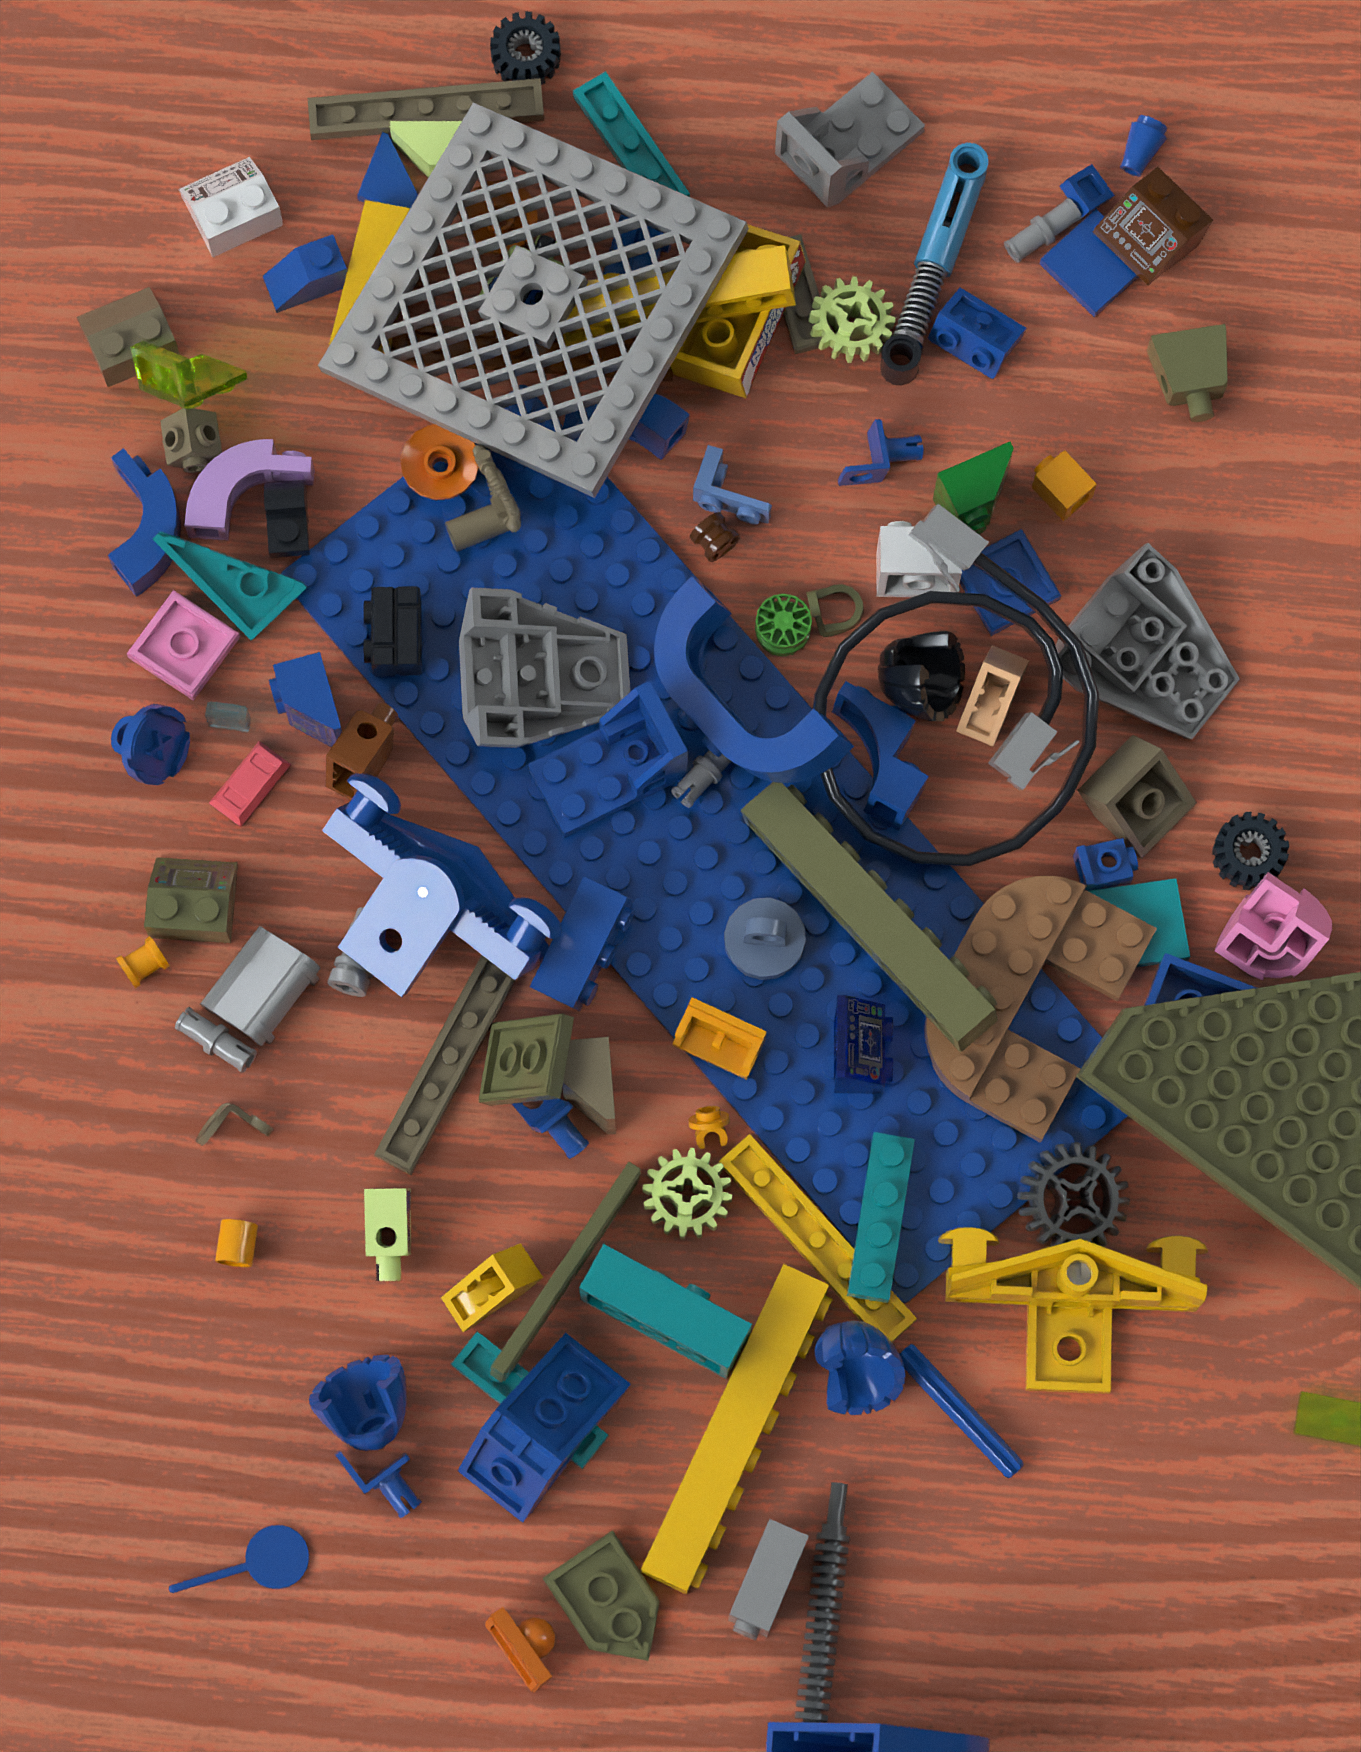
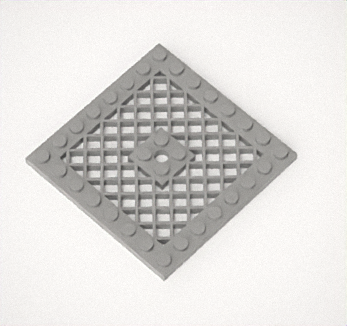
(487, 134)

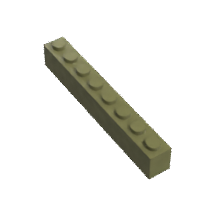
(870, 915)

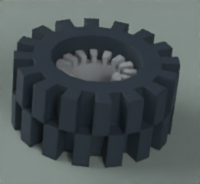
(525, 31)
(1245, 831)

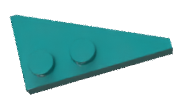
(240, 589)

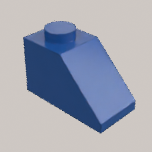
(306, 274)

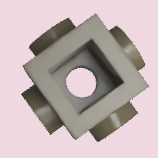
(191, 439)

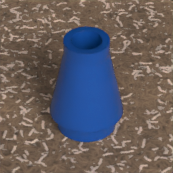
(1143, 143)

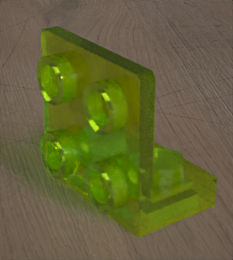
(180, 378)

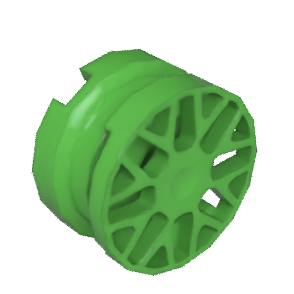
(783, 625)

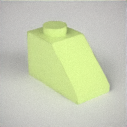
(423, 141)

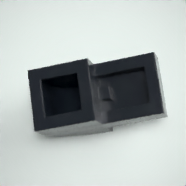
(287, 518)

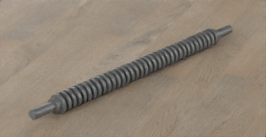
(833, 1535)

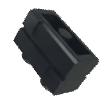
(395, 631)

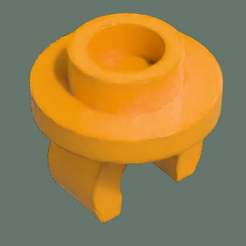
(709, 1120)

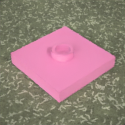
(183, 645)

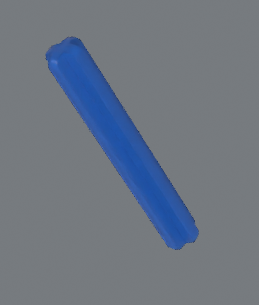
(960, 1411)

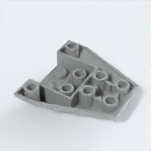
(1151, 647)

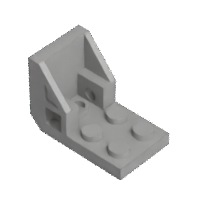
(848, 141)

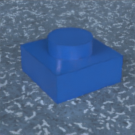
(1087, 190)

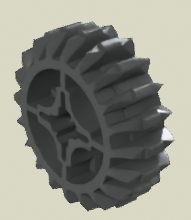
(1084, 1184)

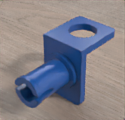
(882, 451)
(552, 1117)
(389, 1483)

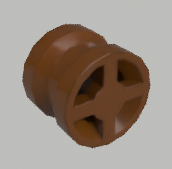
(714, 536)

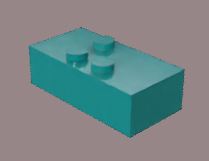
(665, 1311)

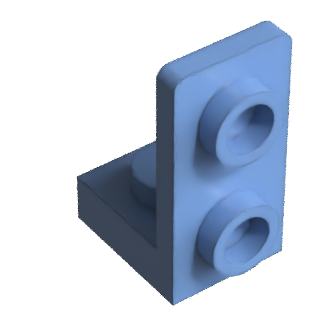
(716, 499)

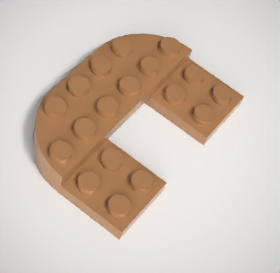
(1004, 951)

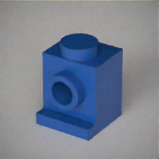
(1096, 875)

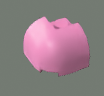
(1275, 930)

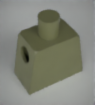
(1191, 367)

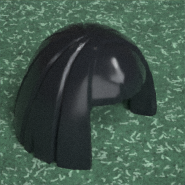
(923, 674)

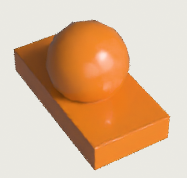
(524, 1645)

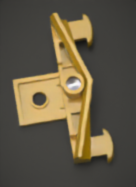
(1072, 1297)

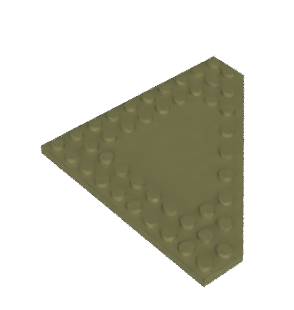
(1256, 1098)

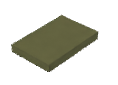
(526, 1060)

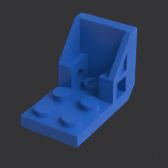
(613, 766)
(541, 1426)

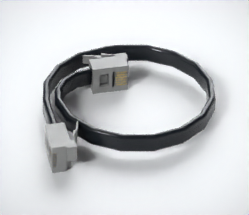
(1031, 734)

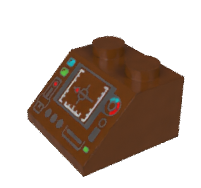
(1153, 226)

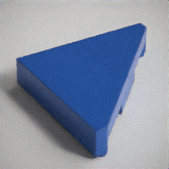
(387, 177)

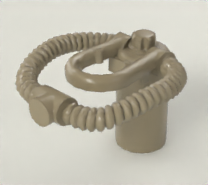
(489, 520)

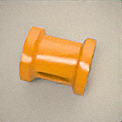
(142, 962)

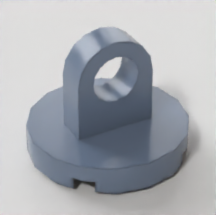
(764, 938)

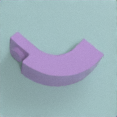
(230, 476)

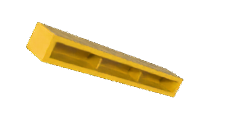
(735, 1429)

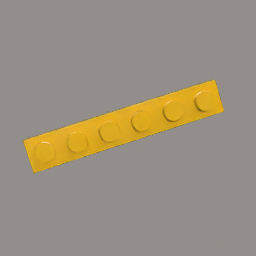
(809, 1232)

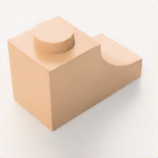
(992, 695)

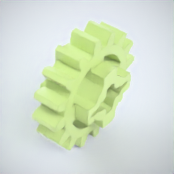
(867, 327)
(667, 1192)

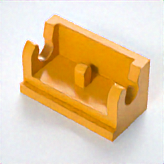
(719, 1038)

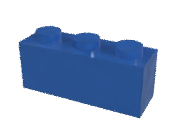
(585, 944)

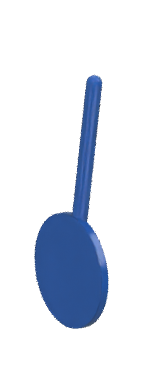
(273, 1557)

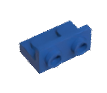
(975, 332)

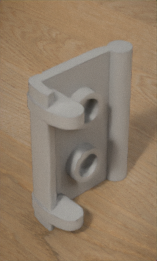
(261, 985)

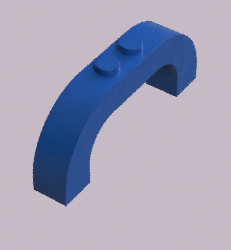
(678, 654)

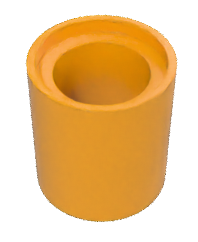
(236, 1243)

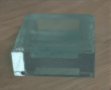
(228, 716)

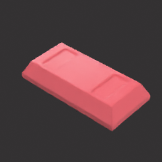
(250, 784)

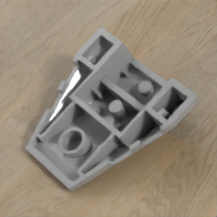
(535, 669)

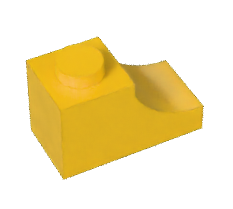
(491, 1286)

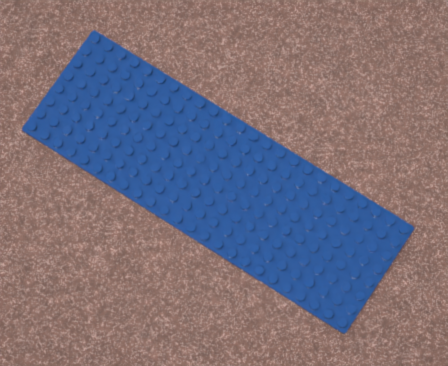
(704, 861)

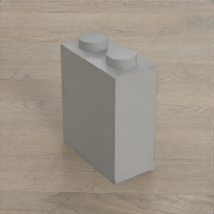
(767, 1580)

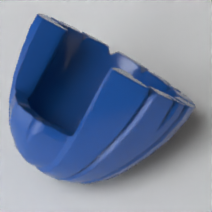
(861, 1367)
(363, 1402)

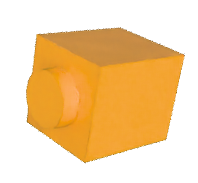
(1063, 484)

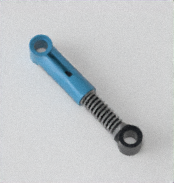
(935, 260)

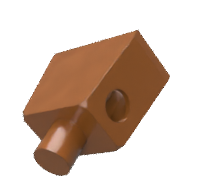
(360, 748)

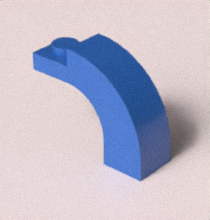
(657, 429)
(140, 558)

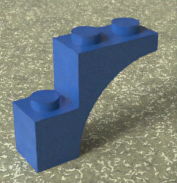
(884, 733)

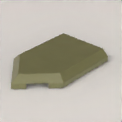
(607, 1599)

